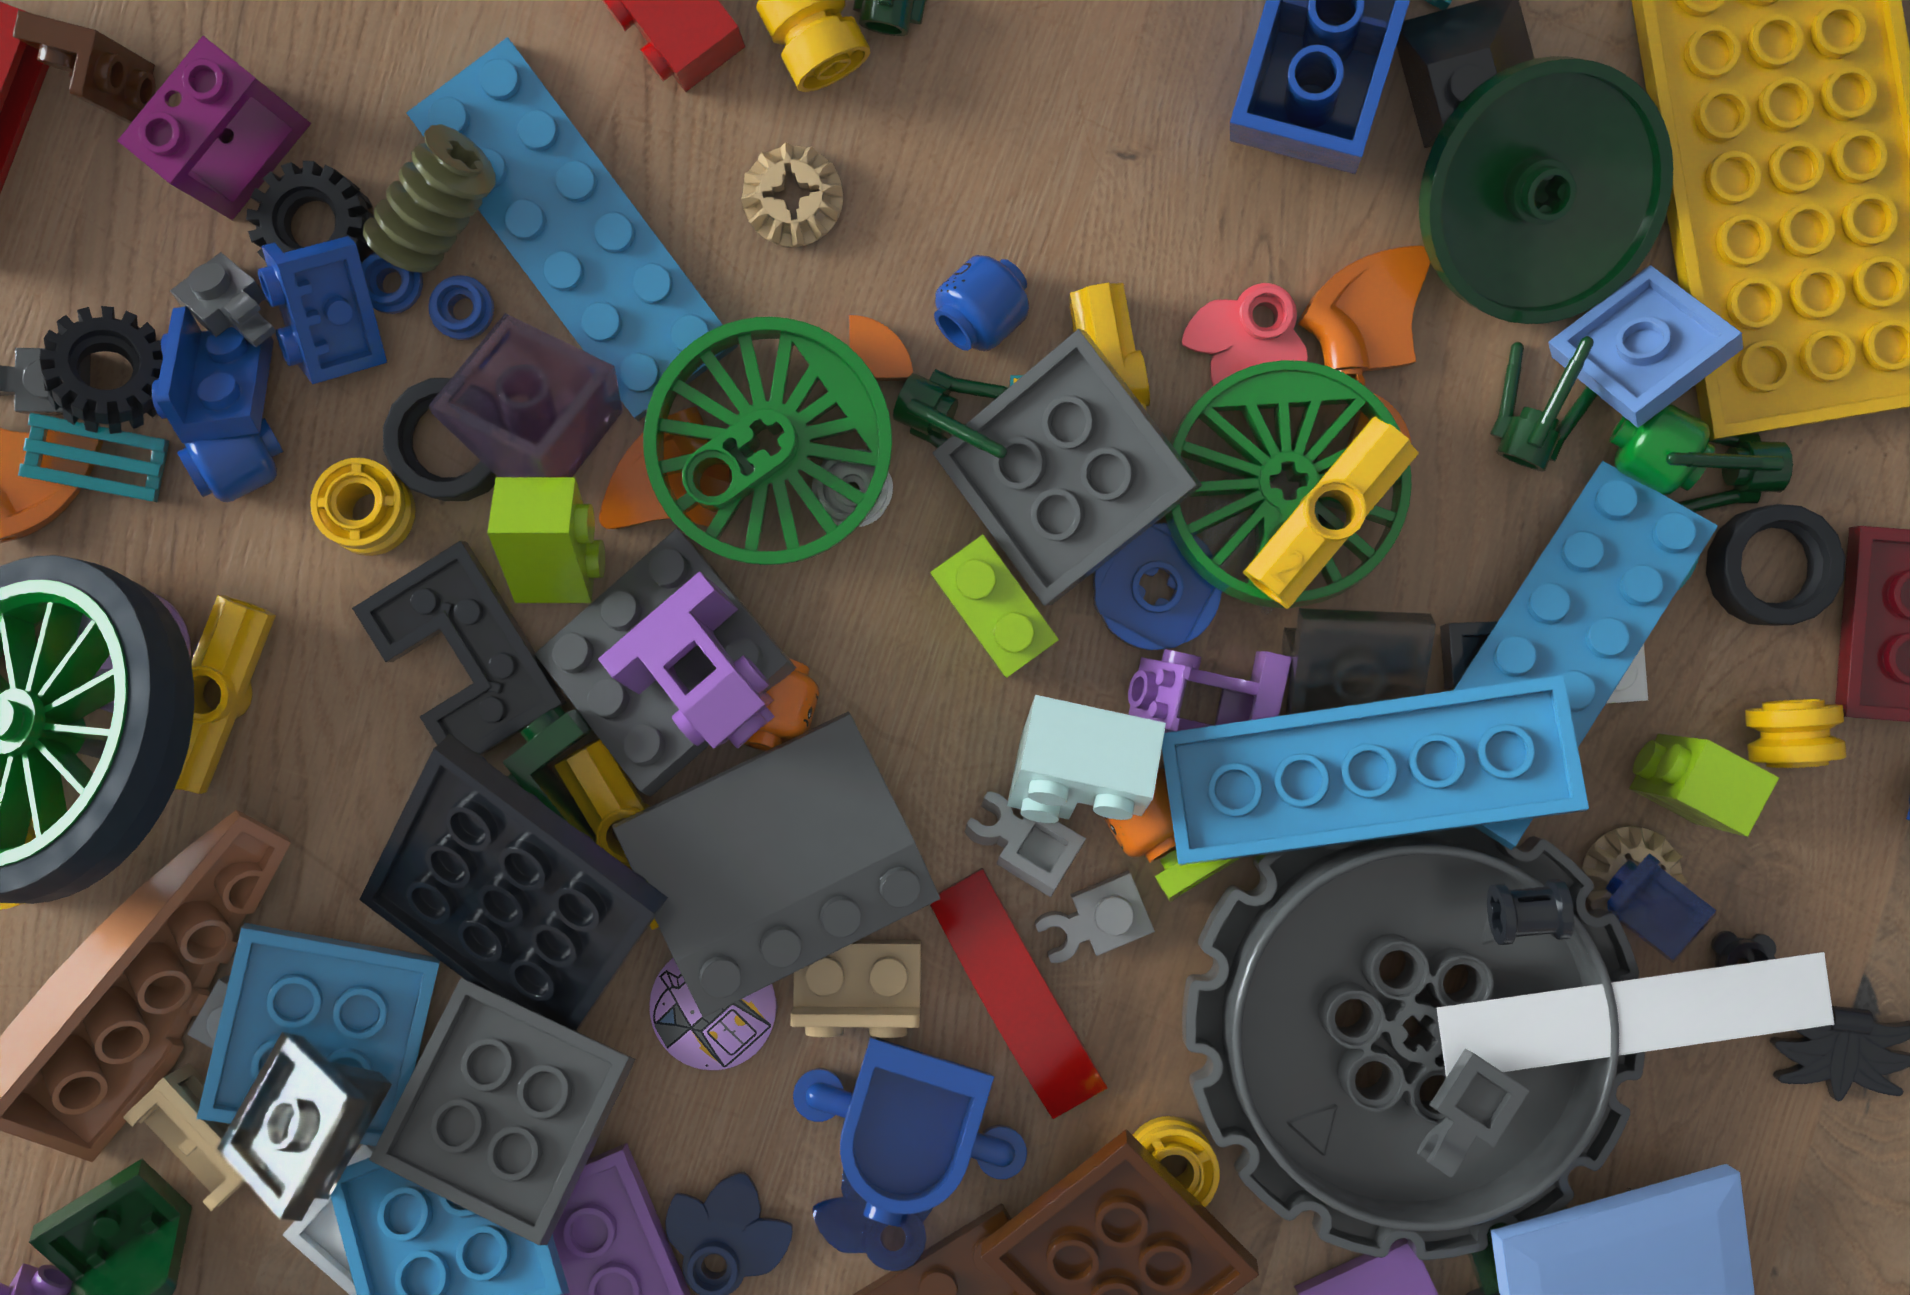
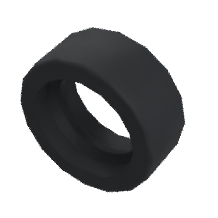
(399, 450)
(1823, 556)

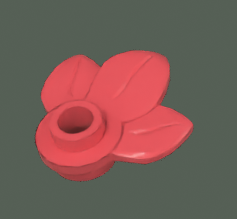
(1236, 341)

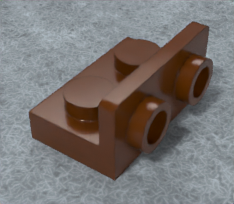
(98, 66)

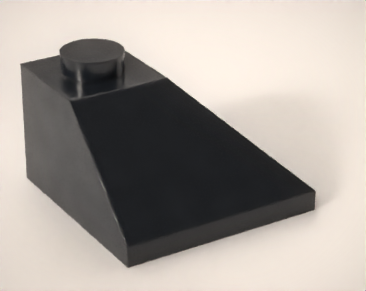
(1456, 52)

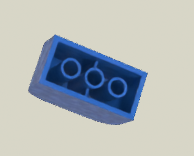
(1317, 78)

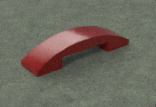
(1017, 994)

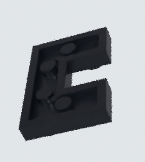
(460, 601)

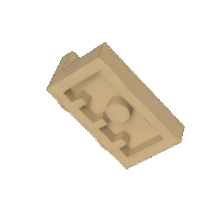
(861, 986)

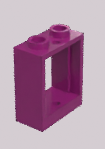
(191, 140)

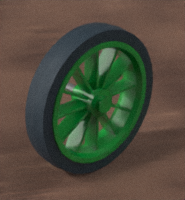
(46, 728)

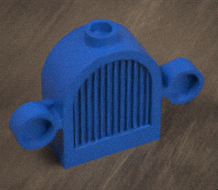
(910, 1128)

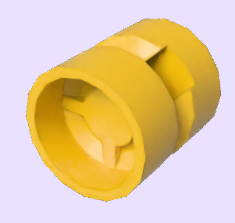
(817, 40)

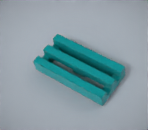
(37, 447)

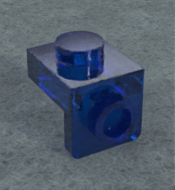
(1657, 907)

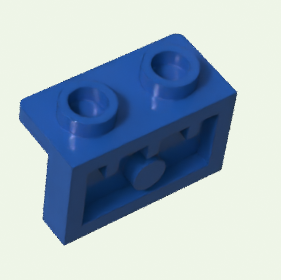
(323, 309)
(210, 382)

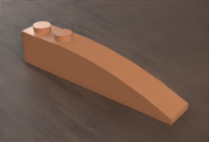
(126, 995)

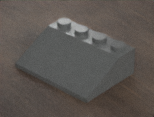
(777, 863)

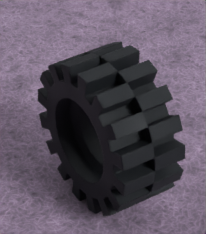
(300, 187)
(91, 335)

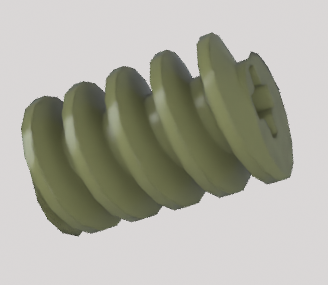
(430, 201)

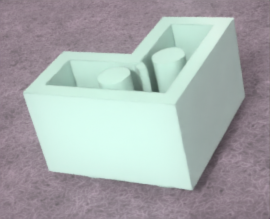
(1087, 758)

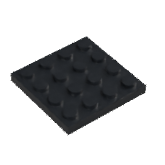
(508, 889)

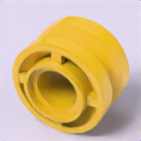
(342, 487)
(1795, 733)
(1181, 1137)

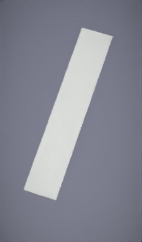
(1651, 1014)

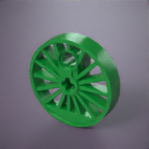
(848, 386)
(1279, 387)

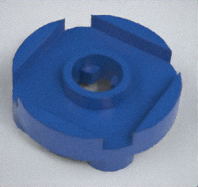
(1166, 622)

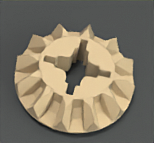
(815, 213)
(1624, 843)

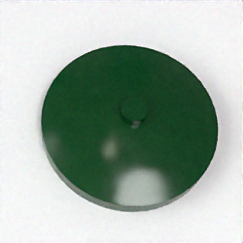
(1546, 189)

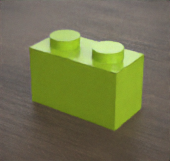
(545, 539)
(994, 606)
(1702, 782)

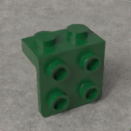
(529, 768)
(119, 1235)

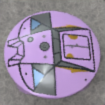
(712, 1041)

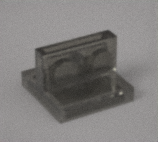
(1356, 657)
(301, 1125)

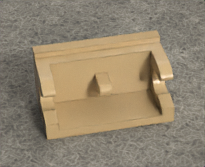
(172, 1115)

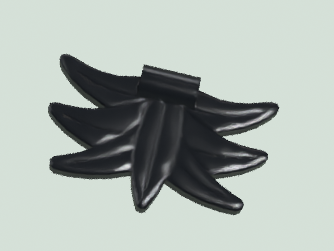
(1846, 1053)

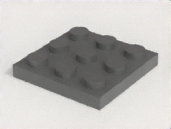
(1078, 469)
(641, 726)
(502, 1111)

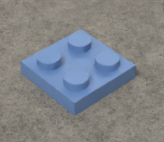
(1647, 345)

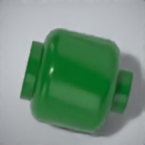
(1644, 449)

